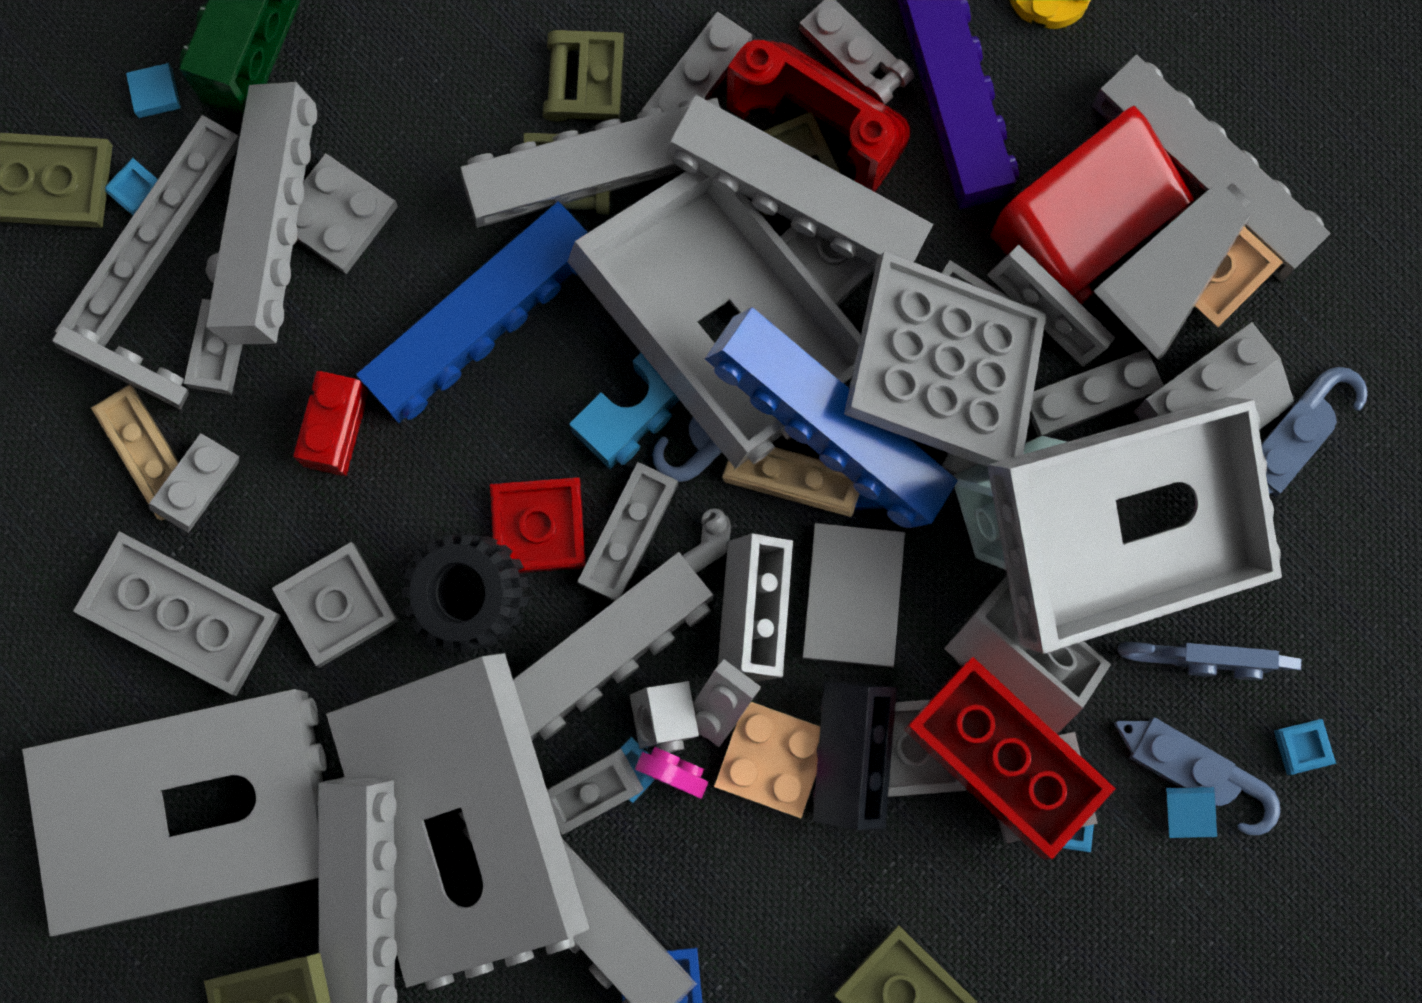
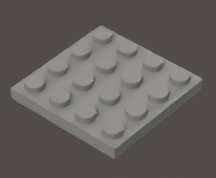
(945, 363)

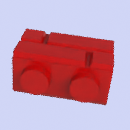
(331, 423)

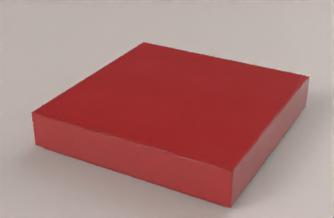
(540, 523)

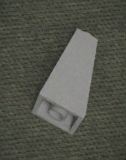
(1170, 273)

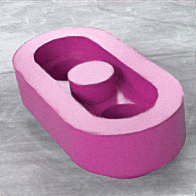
(672, 771)

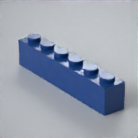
(474, 316)
(812, 407)

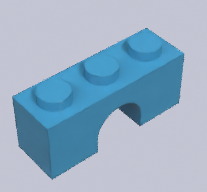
(614, 430)

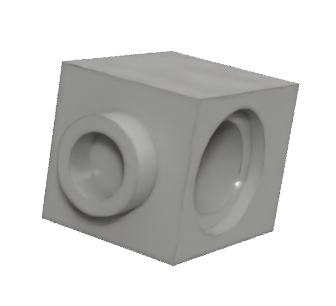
(664, 716)

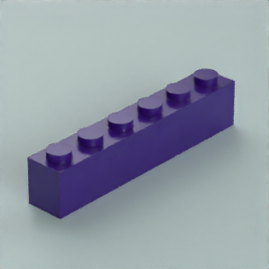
(960, 100)

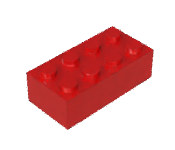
(1009, 759)

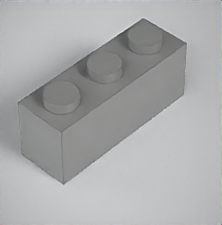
(756, 605)

